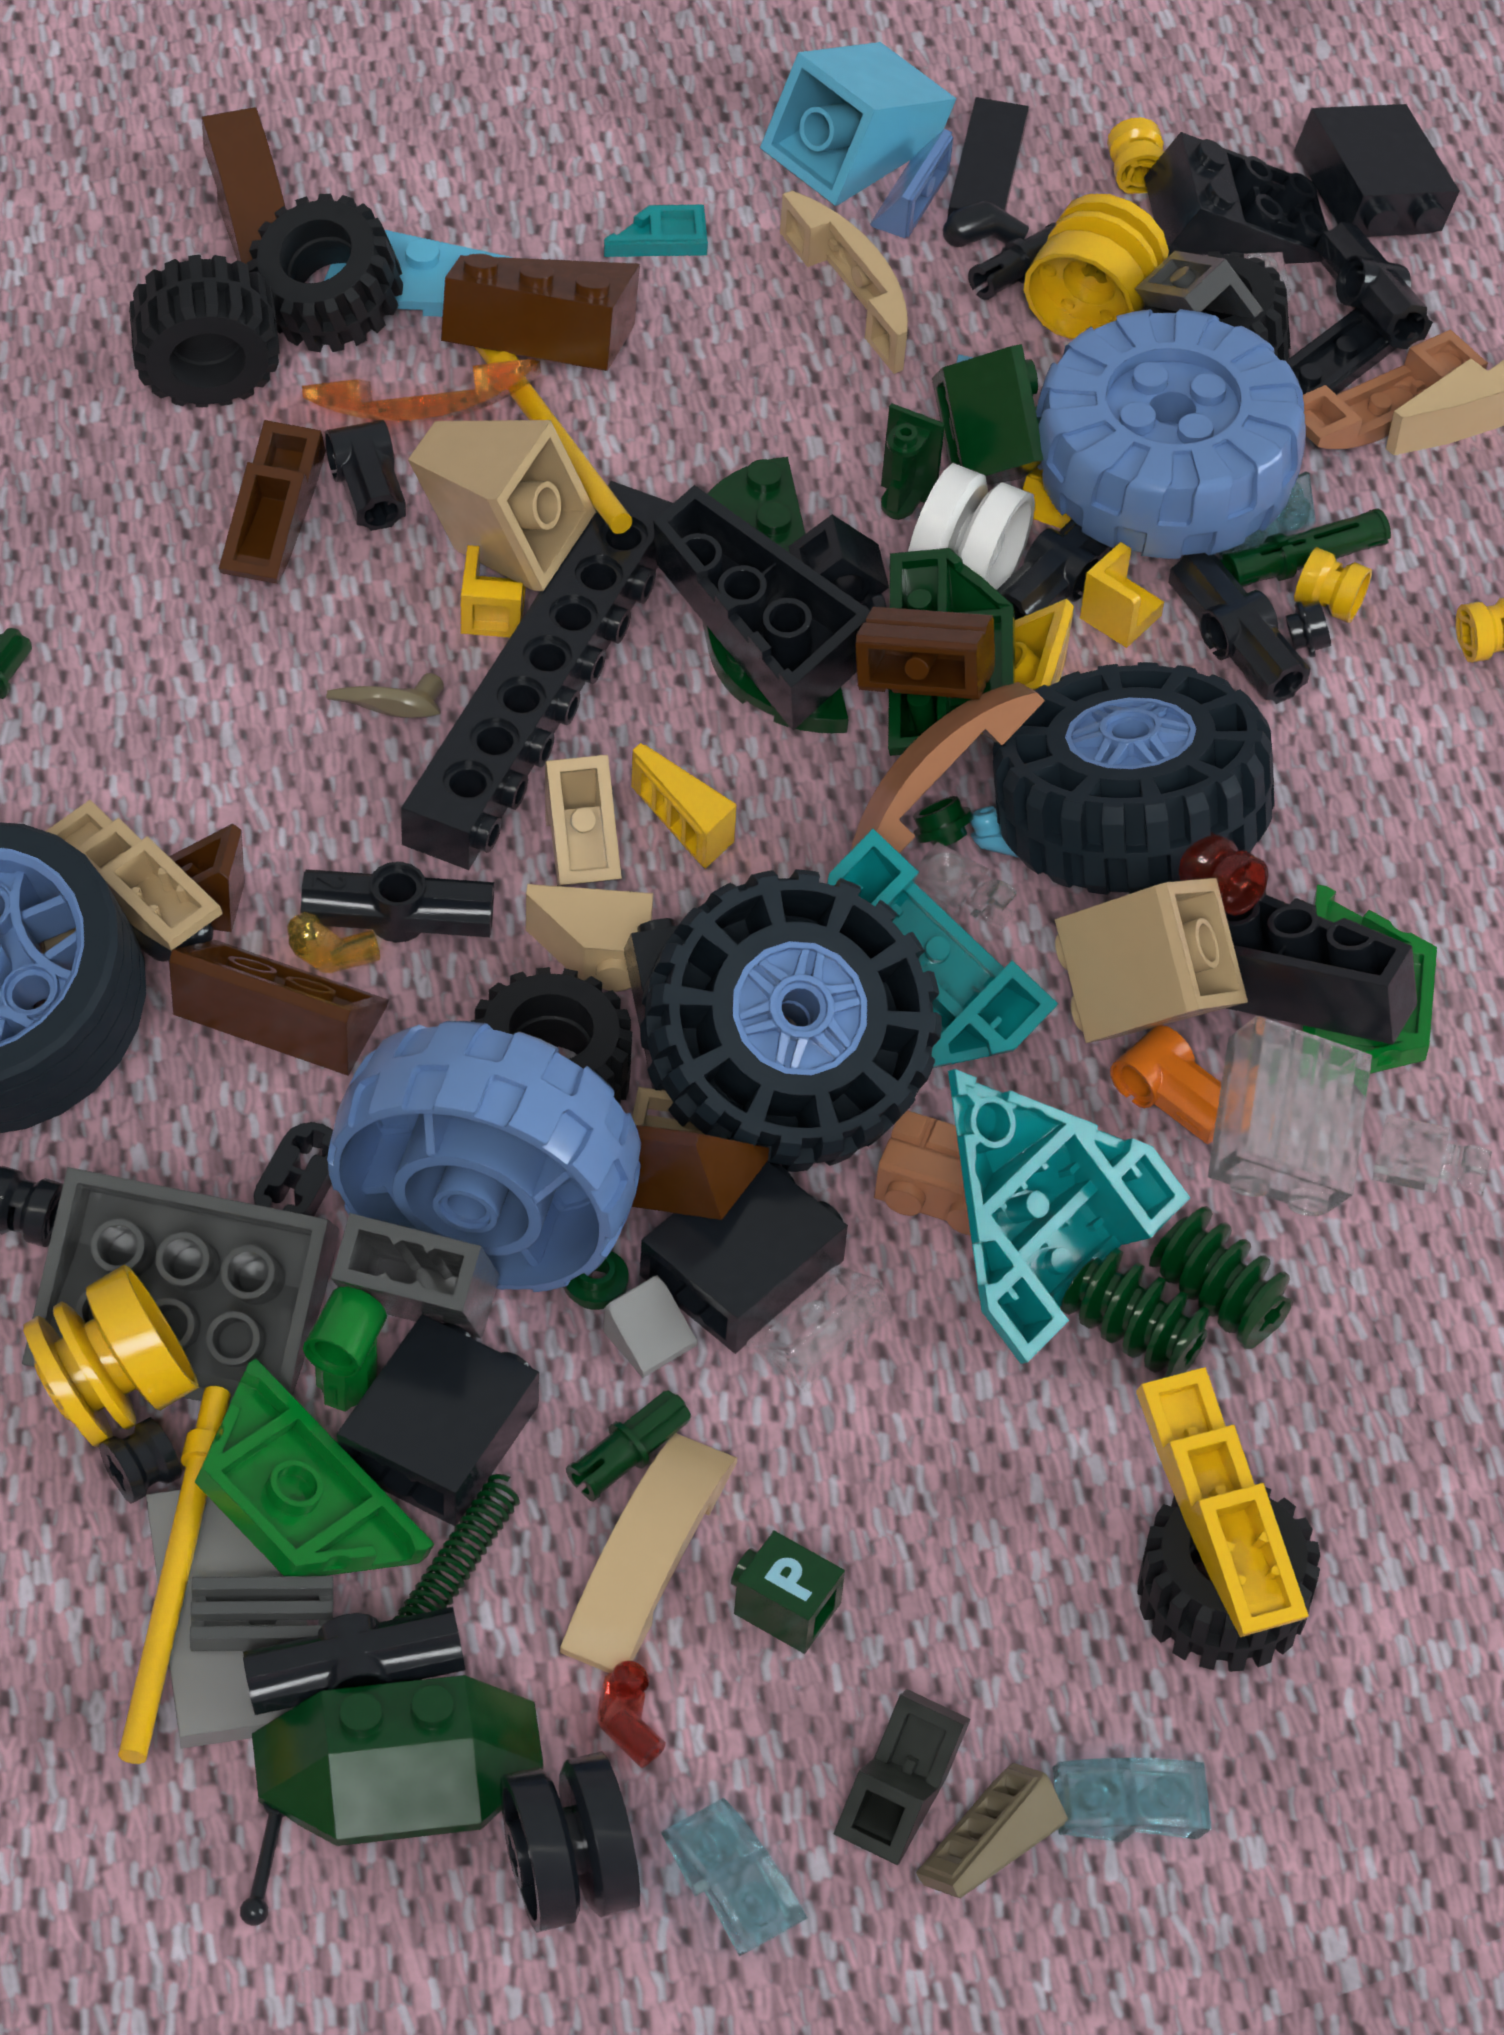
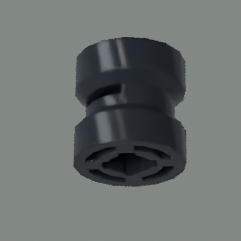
(28, 1206)

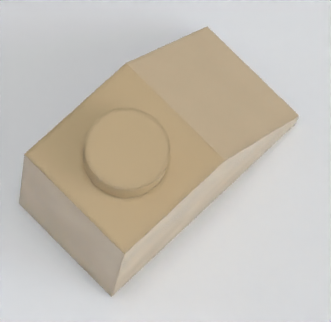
(587, 928)

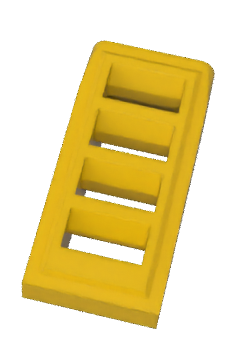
(687, 806)

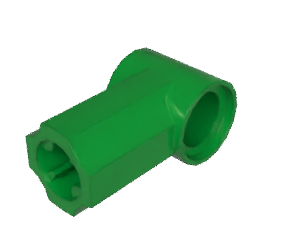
(345, 1346)

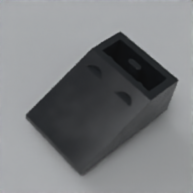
(1232, 203)

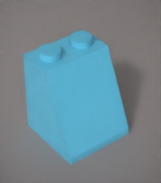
(853, 117)

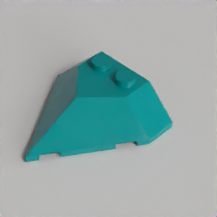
(980, 1001)
(1046, 1202)

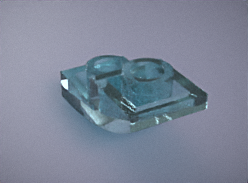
(1132, 1795)
(736, 1873)

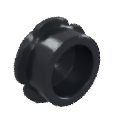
(1308, 627)

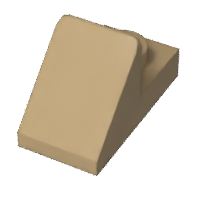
(582, 820)

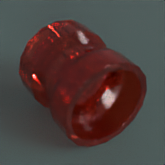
(1239, 873)

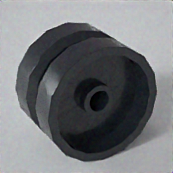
(569, 1841)

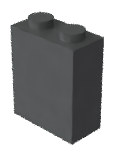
(417, 1273)

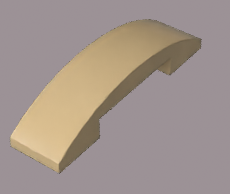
(824, 235)
(645, 1552)

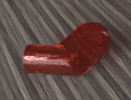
(622, 1709)

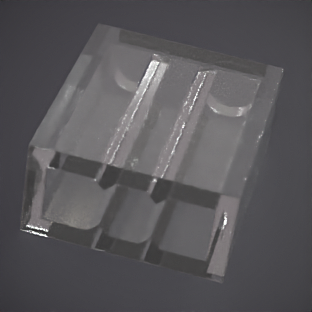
(1290, 1117)

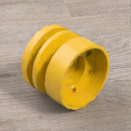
(1093, 264)
(109, 1356)

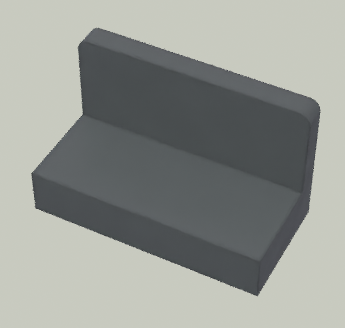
(1198, 284)

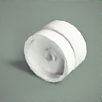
(976, 524)

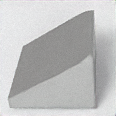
(648, 1326)

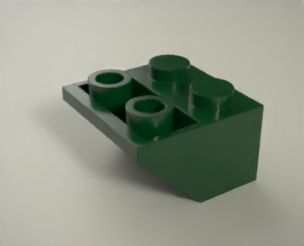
(991, 414)

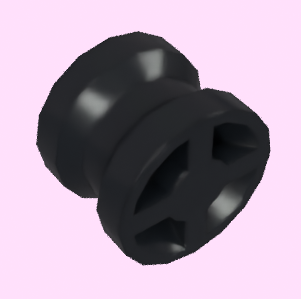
(140, 1460)

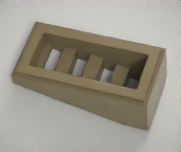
(999, 1827)

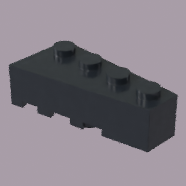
(761, 603)
(1322, 971)

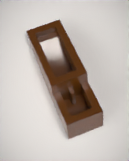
(243, 175)
(273, 502)

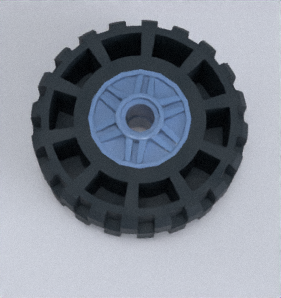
(1131, 774)
(827, 966)

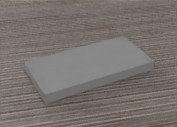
(210, 1685)

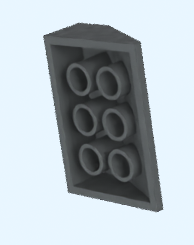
(221, 1270)

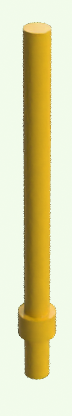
(598, 491)
(172, 1581)

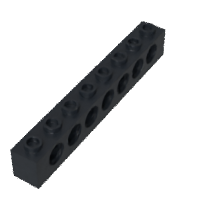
(533, 687)

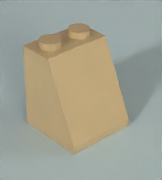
(505, 491)
(1149, 959)

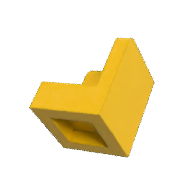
(1115, 602)
(489, 603)

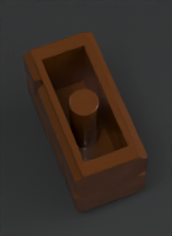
(925, 652)

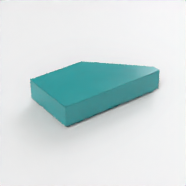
(662, 232)

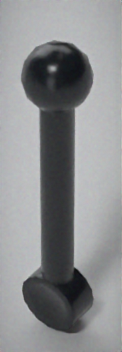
(254, 1909)

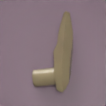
(395, 701)

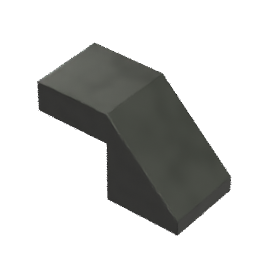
(903, 1778)

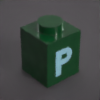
(787, 1590)

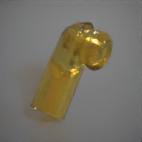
(325, 949)

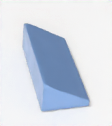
(915, 187)

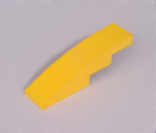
(1221, 1503)

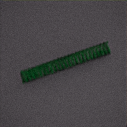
(458, 1534)

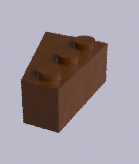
(541, 307)

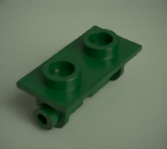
(910, 460)

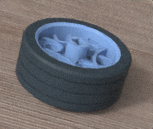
(89, 979)

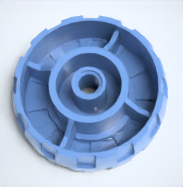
(1170, 433)
(489, 1148)

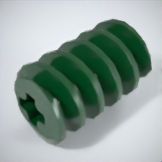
(1222, 1278)
(1137, 1314)

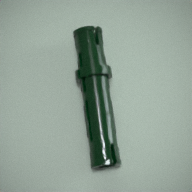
(1284, 555)

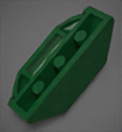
(943, 583)
(395, 1758)

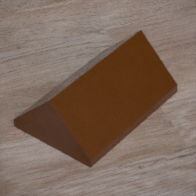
(273, 1004)
(694, 1172)

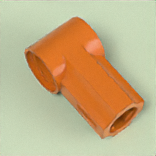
(1164, 1073)

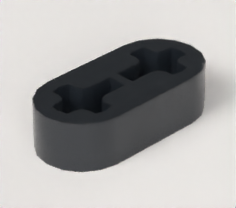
(285, 1172)

